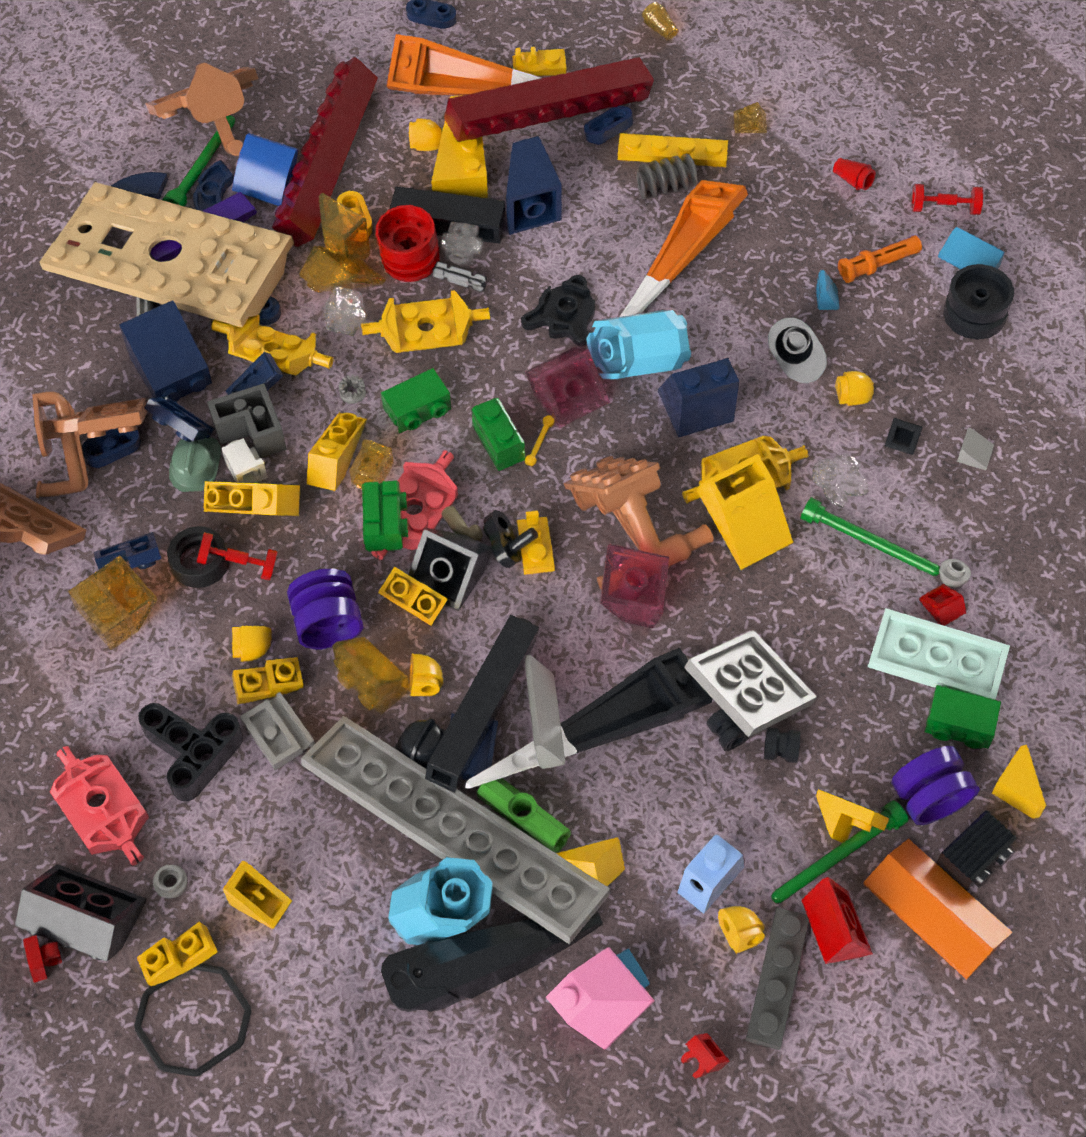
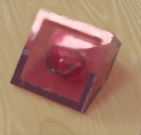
(568, 385)

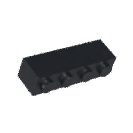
(448, 208)

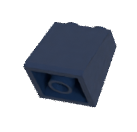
(532, 187)
(165, 353)
(701, 397)

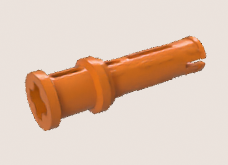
(868, 261)

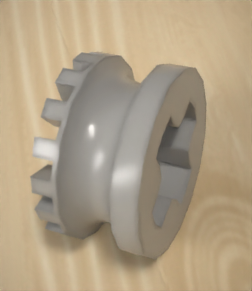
(357, 383)

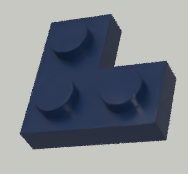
(139, 552)

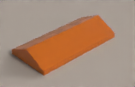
(937, 908)

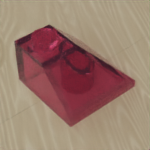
(634, 585)

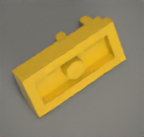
(540, 62)
(537, 555)

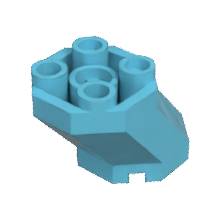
(639, 344)
(440, 901)

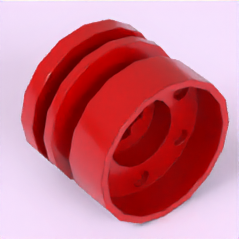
(407, 243)

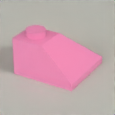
(600, 998)

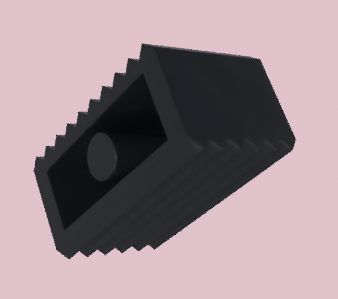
(977, 851)

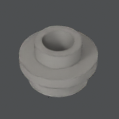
(954, 573)
(163, 875)

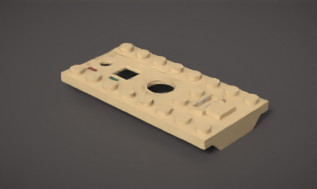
(220, 273)

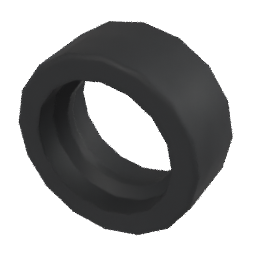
(198, 577)

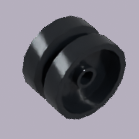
(978, 301)

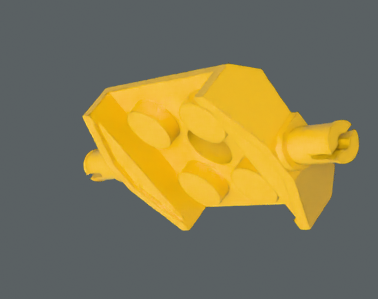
(402, 322)
(288, 351)
(776, 459)

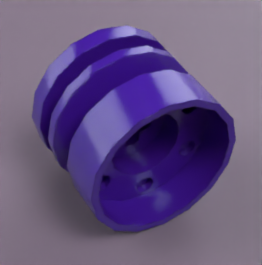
(324, 608)

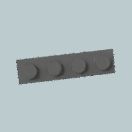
(777, 978)

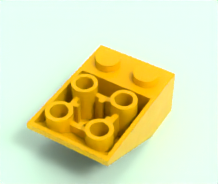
(747, 511)

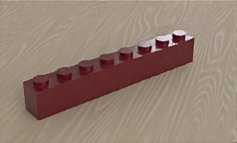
(548, 99)
(325, 150)

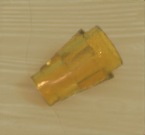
(659, 20)

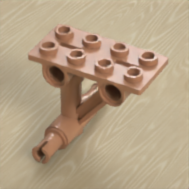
(620, 488)

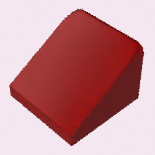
(944, 604)

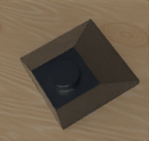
(449, 564)

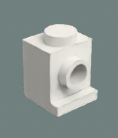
(244, 462)

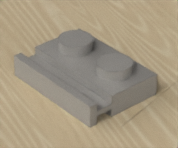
(277, 731)

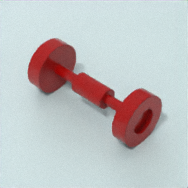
(975, 199)
(237, 556)

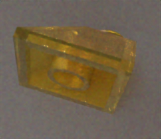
(343, 229)
(327, 269)

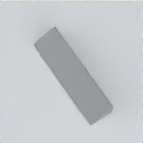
(544, 714)

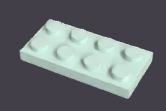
(938, 655)

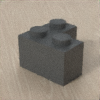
(248, 414)

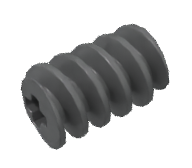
(666, 174)

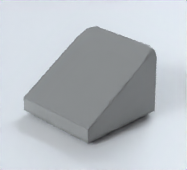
(975, 450)

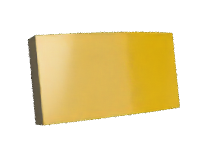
(412, 596)
(267, 681)
(170, 959)

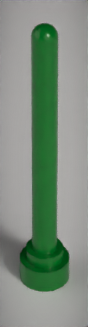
(179, 195)
(817, 513)
(897, 818)

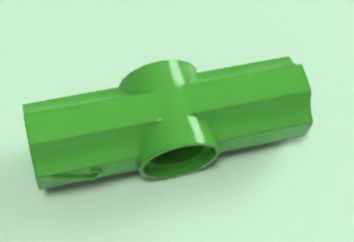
(538, 824)

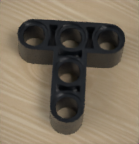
(196, 745)

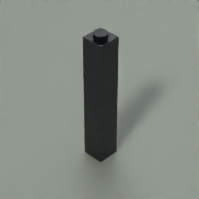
(481, 703)

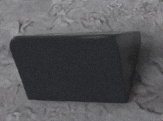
(903, 436)

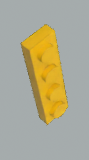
(651, 148)

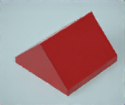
(835, 922)

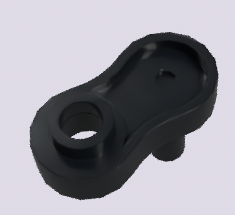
(503, 544)

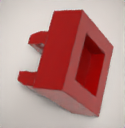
(40, 957)
(707, 1053)

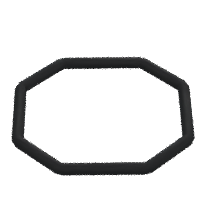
(187, 1071)

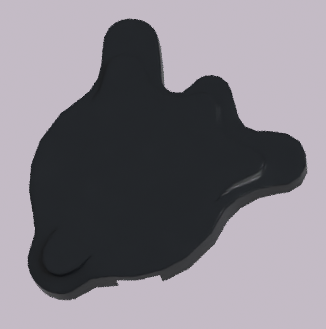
(564, 310)

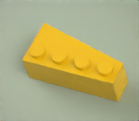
(460, 166)

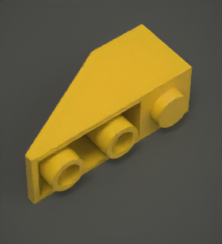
(334, 450)
(251, 498)

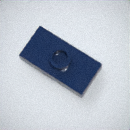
(260, 371)

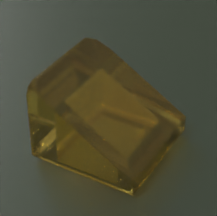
(750, 119)

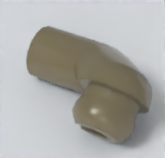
(458, 525)

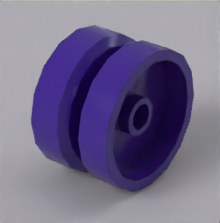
(935, 785)

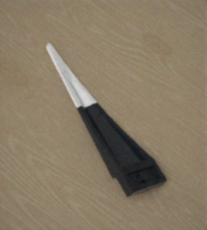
(646, 699)

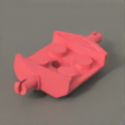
(429, 488)
(110, 824)

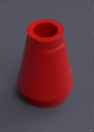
(855, 173)

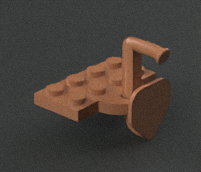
(210, 98)
(69, 426)
(35, 524)

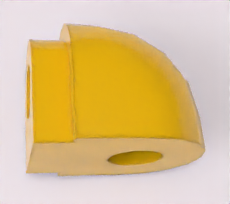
(424, 135)
(854, 388)
(250, 642)
(425, 676)
(741, 927)

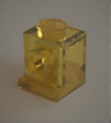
(371, 463)

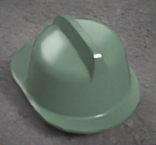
(194, 464)

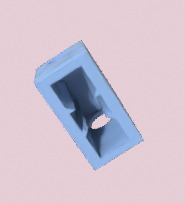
(714, 869)

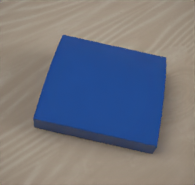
(264, 169)

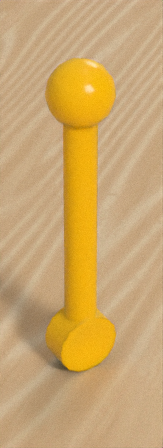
(548, 421)

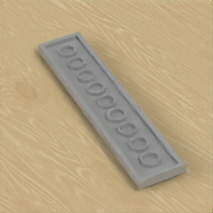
(457, 827)

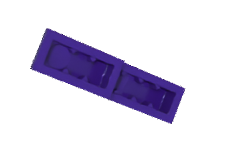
(235, 208)

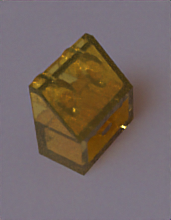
(113, 602)
(369, 674)

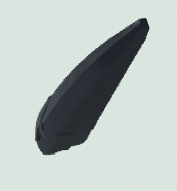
(470, 963)

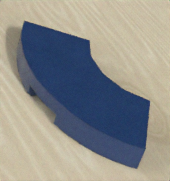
(146, 184)
(212, 186)

